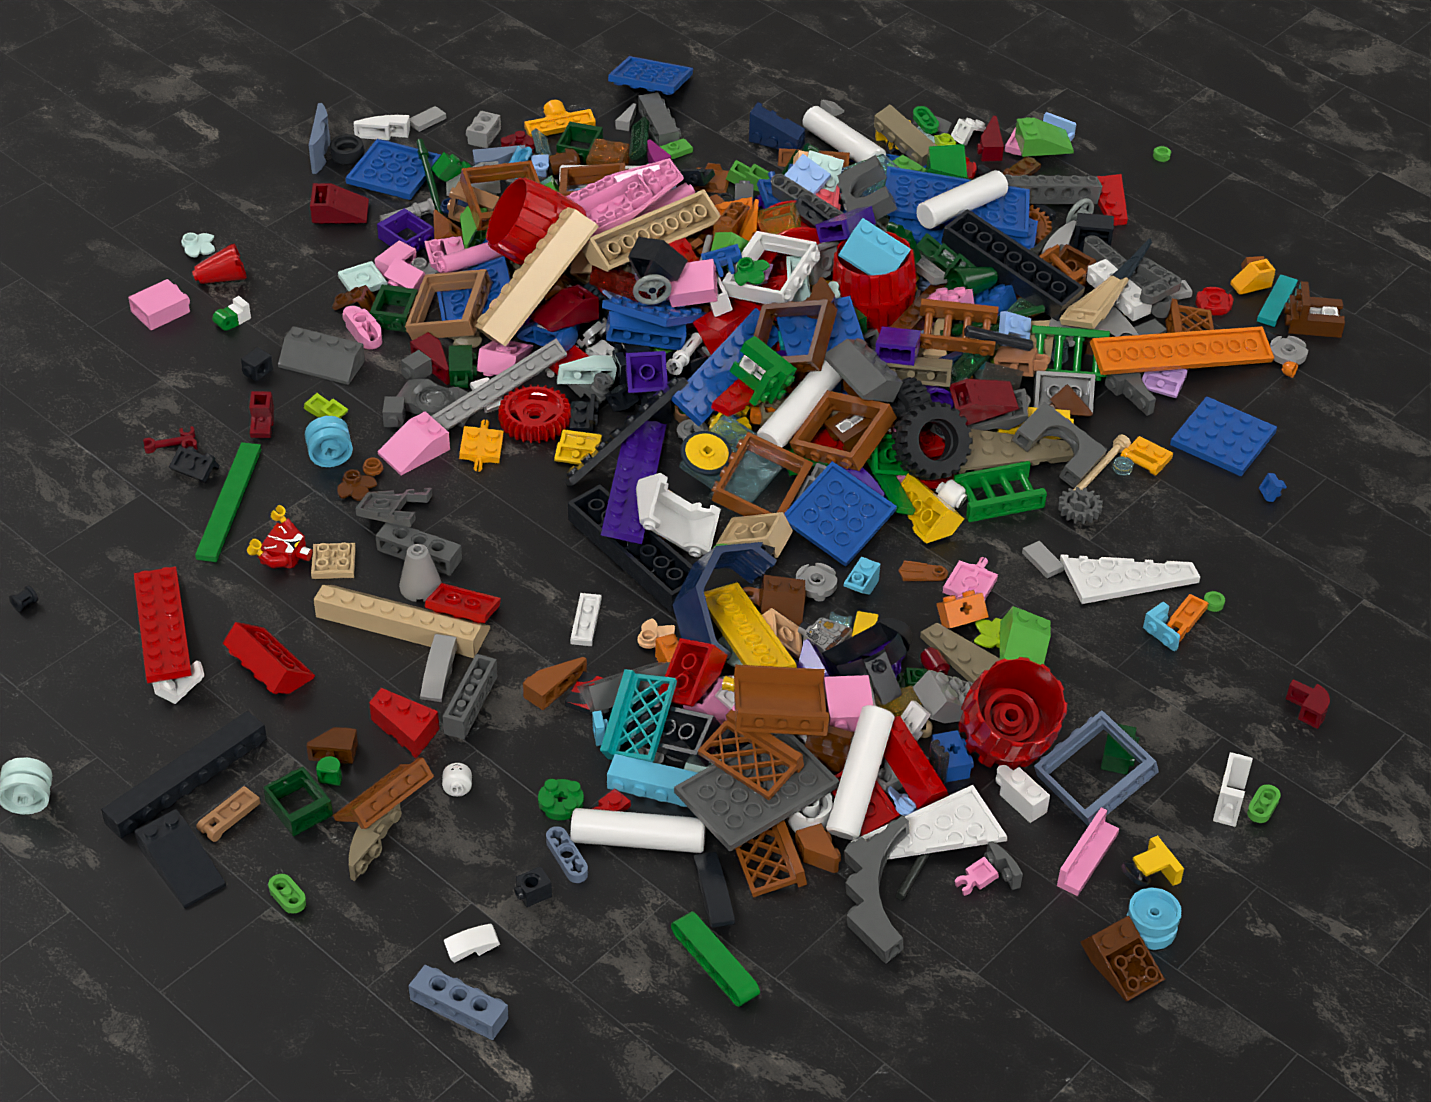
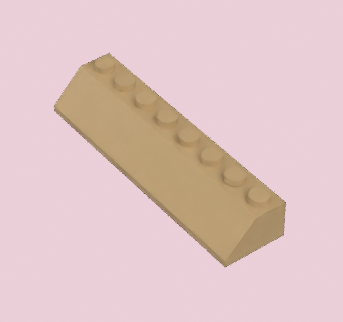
(667, 223)
(536, 276)
(397, 619)

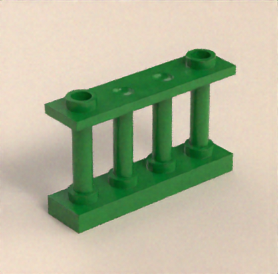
(1060, 335)
(1001, 505)

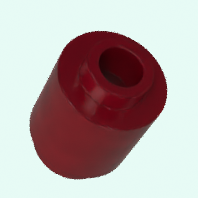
(933, 660)

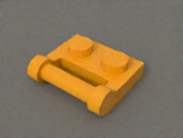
(1148, 455)

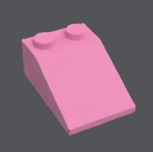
(497, 358)
(415, 443)

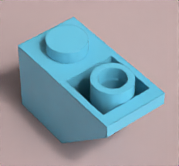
(863, 576)

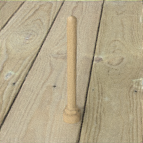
(1119, 445)

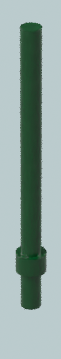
(423, 155)
(957, 329)

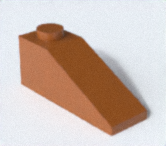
(552, 682)

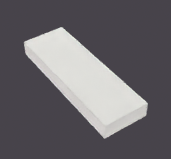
(586, 619)

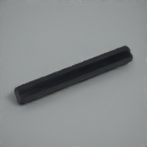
(999, 338)

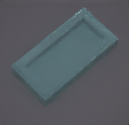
(541, 143)

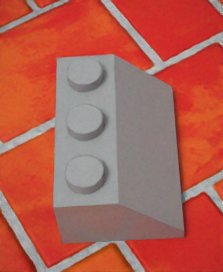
(1049, 383)

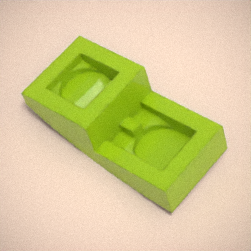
(322, 407)

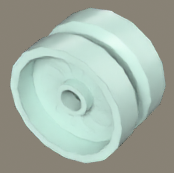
(25, 785)

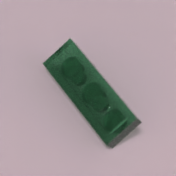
(639, 139)

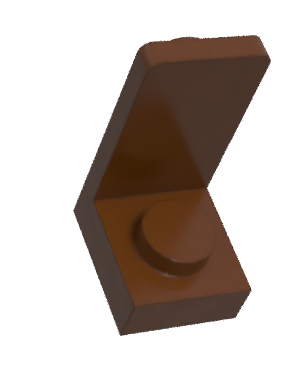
(361, 295)

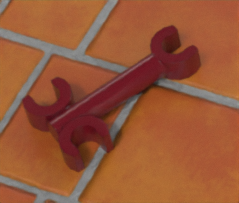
(185, 439)

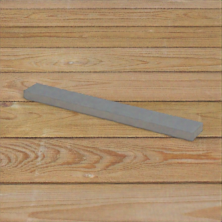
(500, 385)

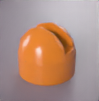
(1290, 368)

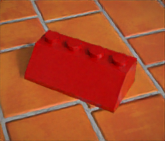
(717, 329)
(267, 658)
(912, 766)

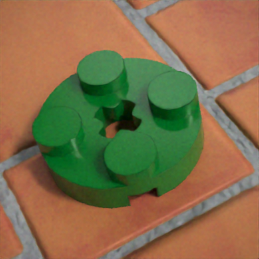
(560, 788)

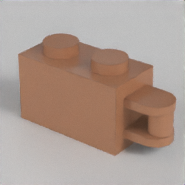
(1022, 360)

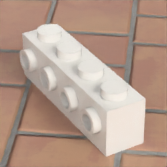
(1129, 298)

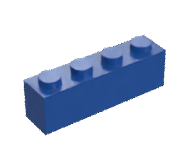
(639, 332)

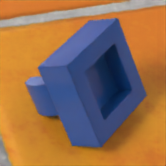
(1271, 487)

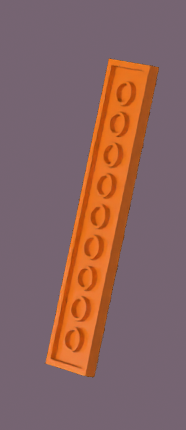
(1181, 350)

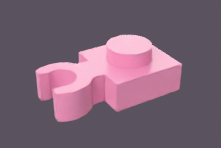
(978, 874)

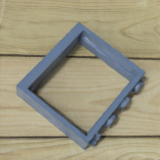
(1119, 792)

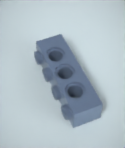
(465, 1012)

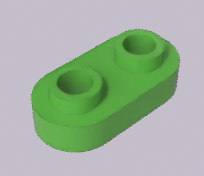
(1261, 807)
(289, 894)

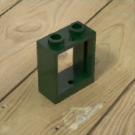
(575, 132)
(393, 296)
(306, 816)

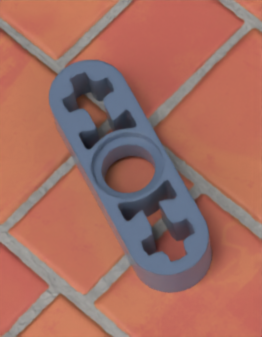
(567, 863)

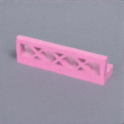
(1087, 854)

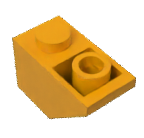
(1254, 277)

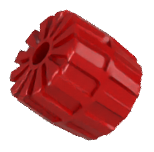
(524, 218)
(877, 296)
(1025, 695)

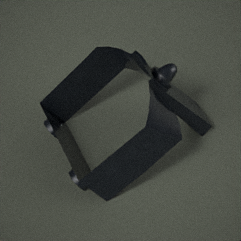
(876, 666)

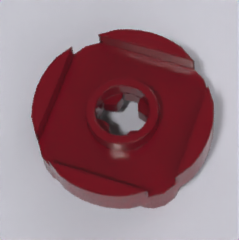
(518, 139)

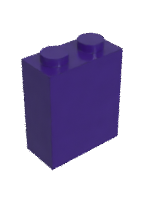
(898, 345)

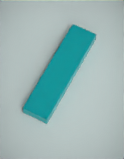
(1275, 302)

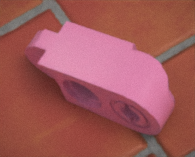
(363, 327)

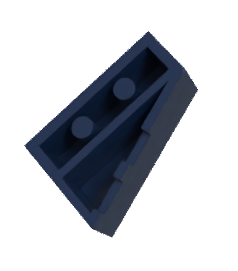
(774, 131)

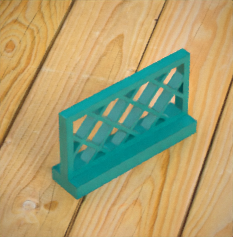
(621, 716)

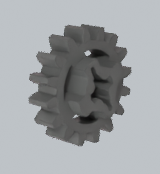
(1080, 505)

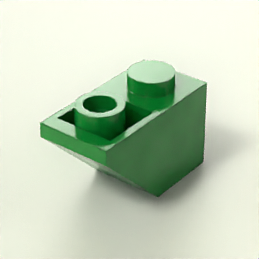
(448, 166)

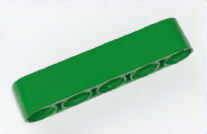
(715, 959)

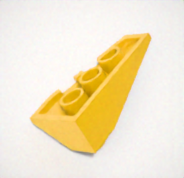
(932, 515)

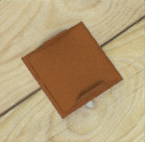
(718, 183)

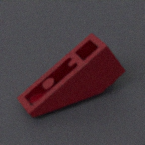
(991, 142)
(433, 349)

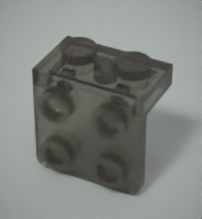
(1003, 373)

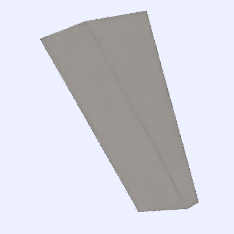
(626, 119)

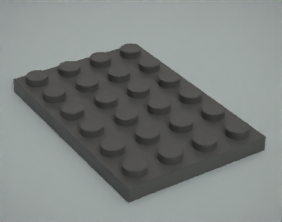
(738, 812)

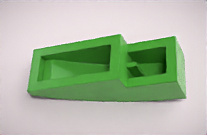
(742, 172)

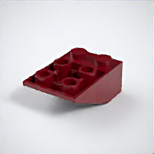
(337, 205)
(567, 309)
(983, 399)

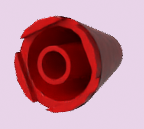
(221, 267)

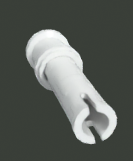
(682, 357)

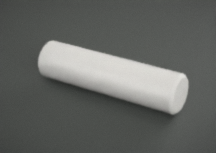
(840, 135)
(964, 197)
(798, 405)
(860, 772)
(637, 830)

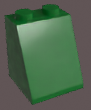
(948, 159)

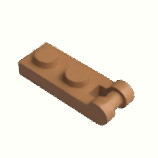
(228, 813)

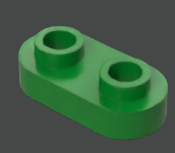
(925, 119)

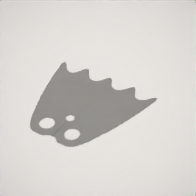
(1114, 322)

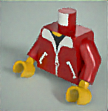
(283, 544)

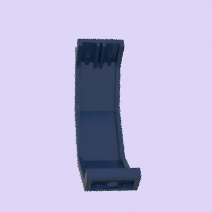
(690, 604)

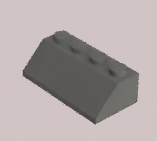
(321, 355)
(864, 370)
(604, 691)

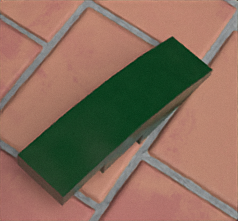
(941, 254)

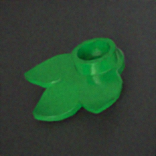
(750, 271)

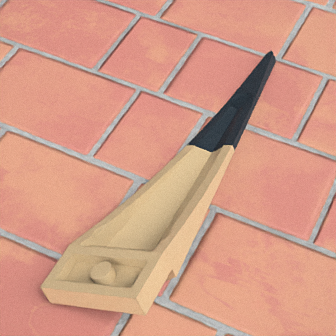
(1097, 304)

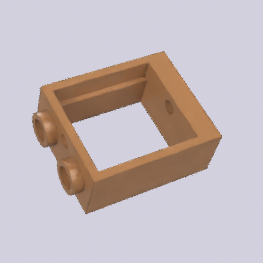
(484, 200)

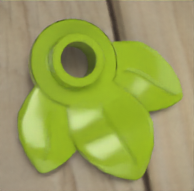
(989, 633)

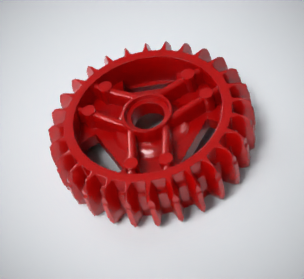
(539, 401)

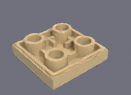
(333, 560)

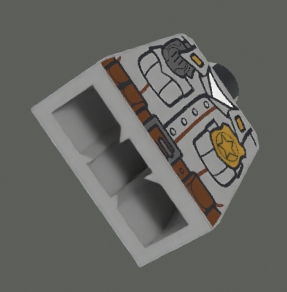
(824, 633)

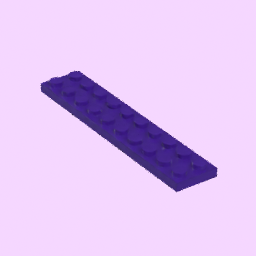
(636, 460)

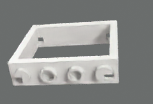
(782, 244)

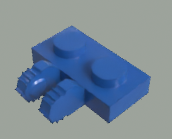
(724, 256)

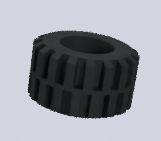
(909, 395)

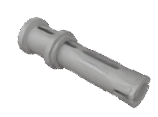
(417, 209)

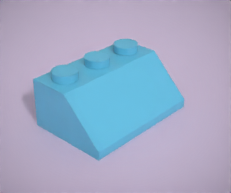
(873, 250)

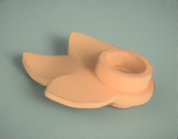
(651, 631)

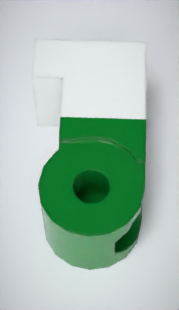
(233, 314)

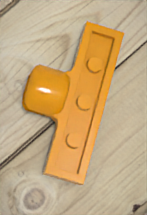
(558, 119)

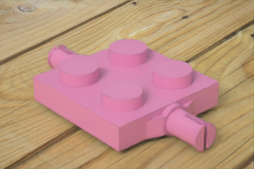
(970, 577)

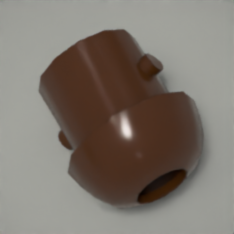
(569, 157)

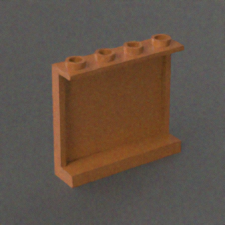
(780, 700)

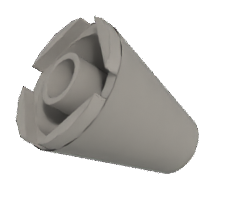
(419, 574)

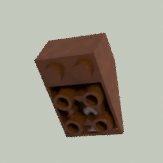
(1123, 958)

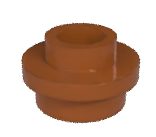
(372, 466)

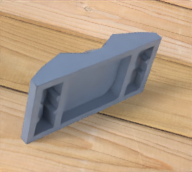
(319, 139)

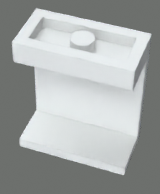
(1231, 799)

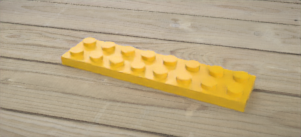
(746, 628)

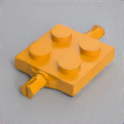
(481, 445)

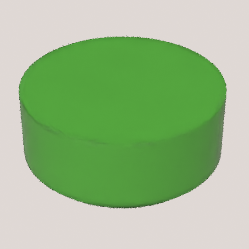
(1162, 154)
(1215, 600)

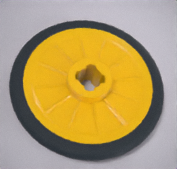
(695, 448)

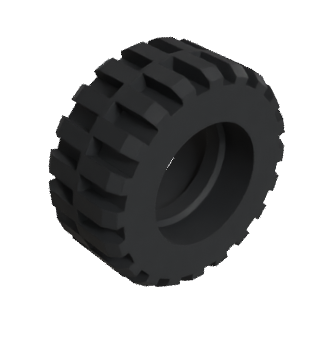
(954, 432)

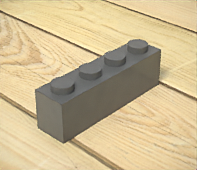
(661, 124)

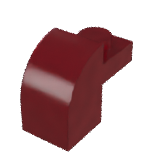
(262, 414)
(1313, 702)

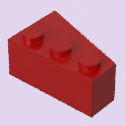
(405, 720)

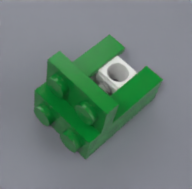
(763, 372)

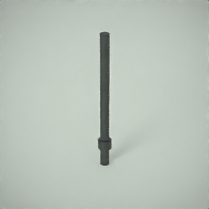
(1041, 244)

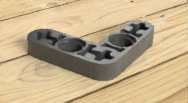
(1164, 281)

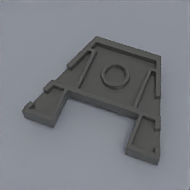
(386, 506)

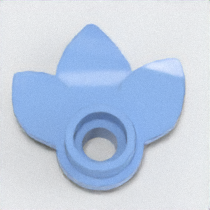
(903, 803)

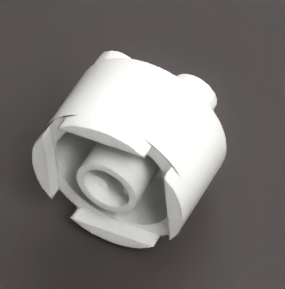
(813, 814)

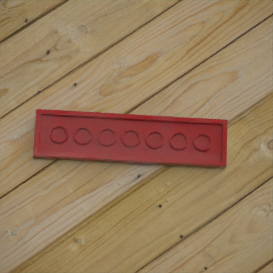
(162, 625)

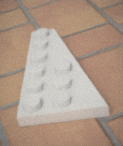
(1122, 577)
(948, 824)

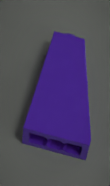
(844, 224)

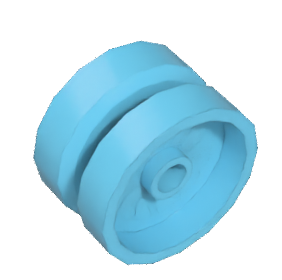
(328, 441)
(1155, 916)

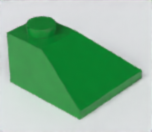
(883, 458)

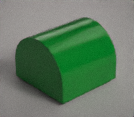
(329, 771)

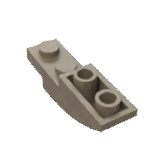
(367, 842)

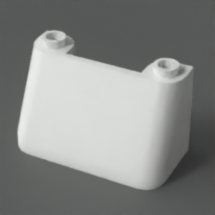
(674, 517)

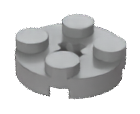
(590, 335)
(1297, 347)
(821, 589)

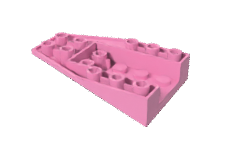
(626, 193)

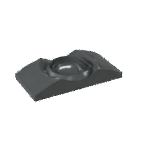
(427, 396)
(1006, 420)

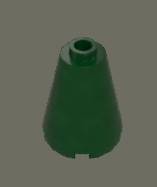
(972, 278)

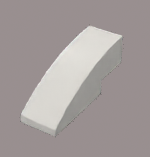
(383, 127)

